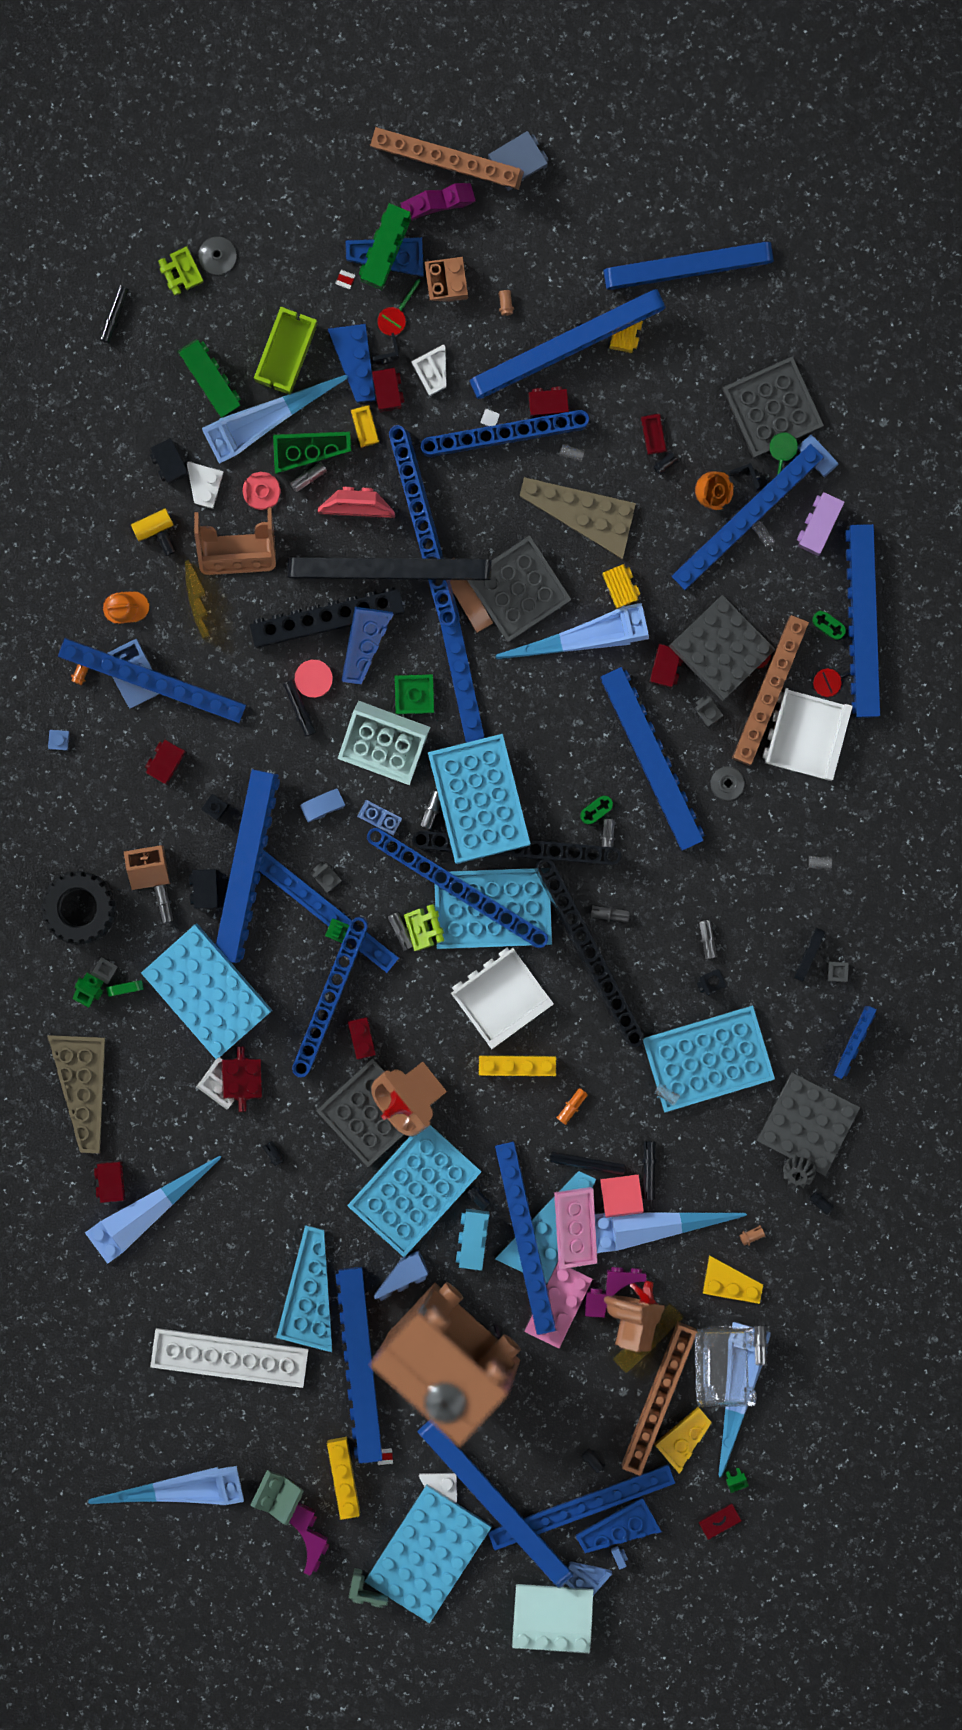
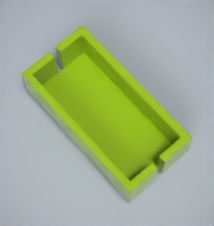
(285, 350)

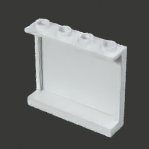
(807, 734)
(501, 997)

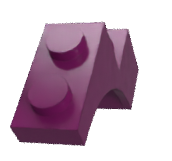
(433, 201)
(615, 1281)
(315, 1542)

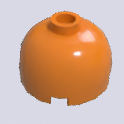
(714, 490)

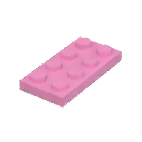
(575, 1227)
(566, 1293)

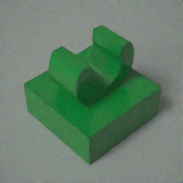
(337, 930)
(737, 1482)

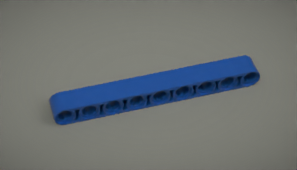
(688, 265)
(512, 427)
(323, 1004)

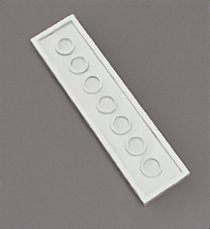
(229, 1357)

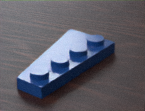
(408, 259)
(354, 355)
(364, 639)
(852, 1047)
(624, 1525)

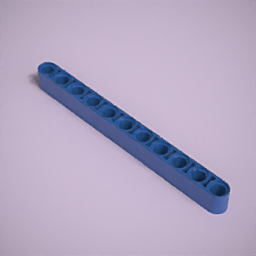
(567, 344)
(421, 517)
(447, 886)
(496, 1504)

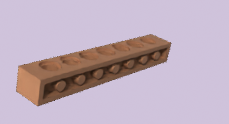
(447, 158)
(770, 690)
(659, 1398)

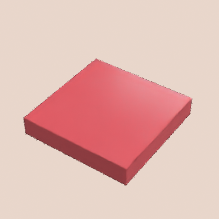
(622, 1196)

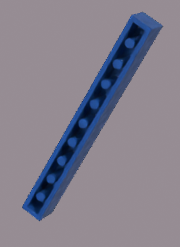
(864, 621)
(651, 758)
(246, 864)
(359, 1360)

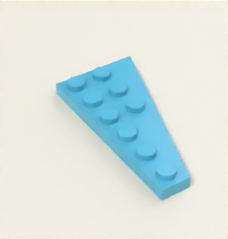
(545, 1231)
(307, 1308)

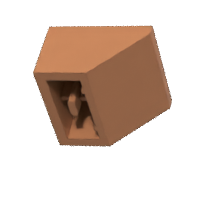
(446, 279)
(146, 867)

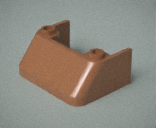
(235, 552)

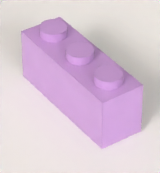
(819, 523)

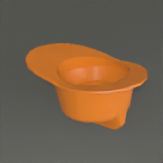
(126, 607)

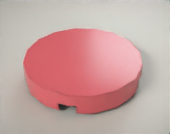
(261, 491)
(313, 678)

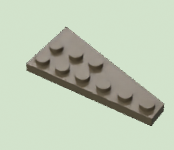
(589, 514)
(82, 1079)

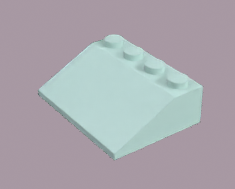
(383, 742)
(552, 1618)

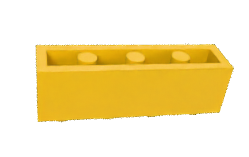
(517, 1065)
(343, 1478)

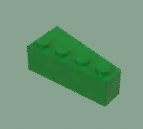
(385, 247)
(209, 378)
(303, 449)

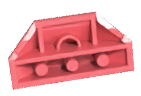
(356, 503)

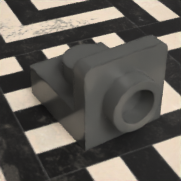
(707, 711)
(326, 876)

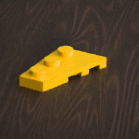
(729, 1283)
(682, 1438)

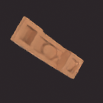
(471, 604)

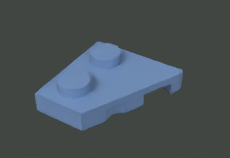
(587, 1576)

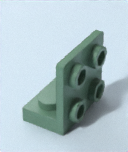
(277, 1496)
(359, 1595)

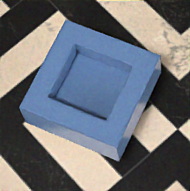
(58, 740)
(620, 1557)

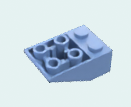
(132, 693)
(407, 1270)

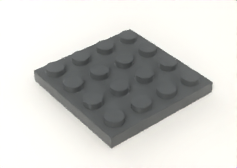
(772, 404)
(520, 589)
(722, 647)
(358, 1118)
(808, 1123)

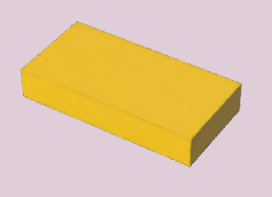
(364, 426)

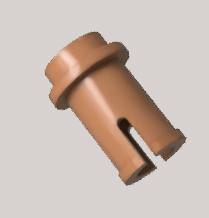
(505, 303)
(752, 1235)

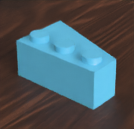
(472, 1239)

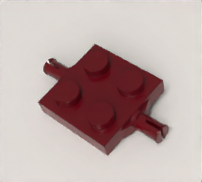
(241, 1079)

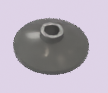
(221, 264)
(450, 1394)

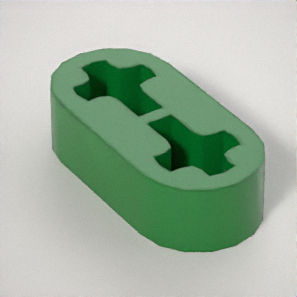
(825, 628)
(593, 806)
(124, 988)

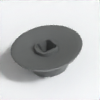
(719, 788)

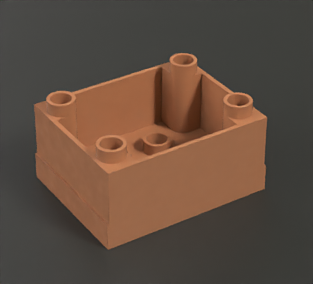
(447, 1345)

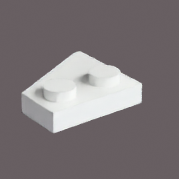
(432, 370)
(204, 484)
(212, 1084)
(442, 1482)

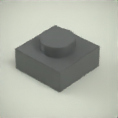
(104, 970)
(838, 971)

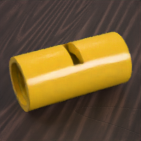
(152, 524)

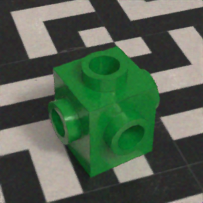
(90, 986)

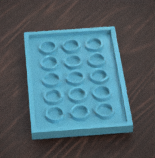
(479, 798)
(512, 888)
(206, 991)
(709, 1057)
(414, 1189)
(428, 1553)

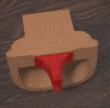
(407, 1098)
(636, 1316)

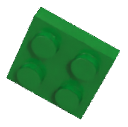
(414, 694)

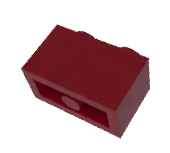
(387, 390)
(547, 403)
(665, 667)
(165, 761)
(362, 1038)
(110, 1181)

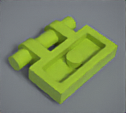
(186, 268)
(419, 929)

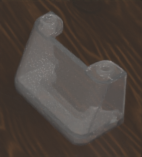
(723, 1366)

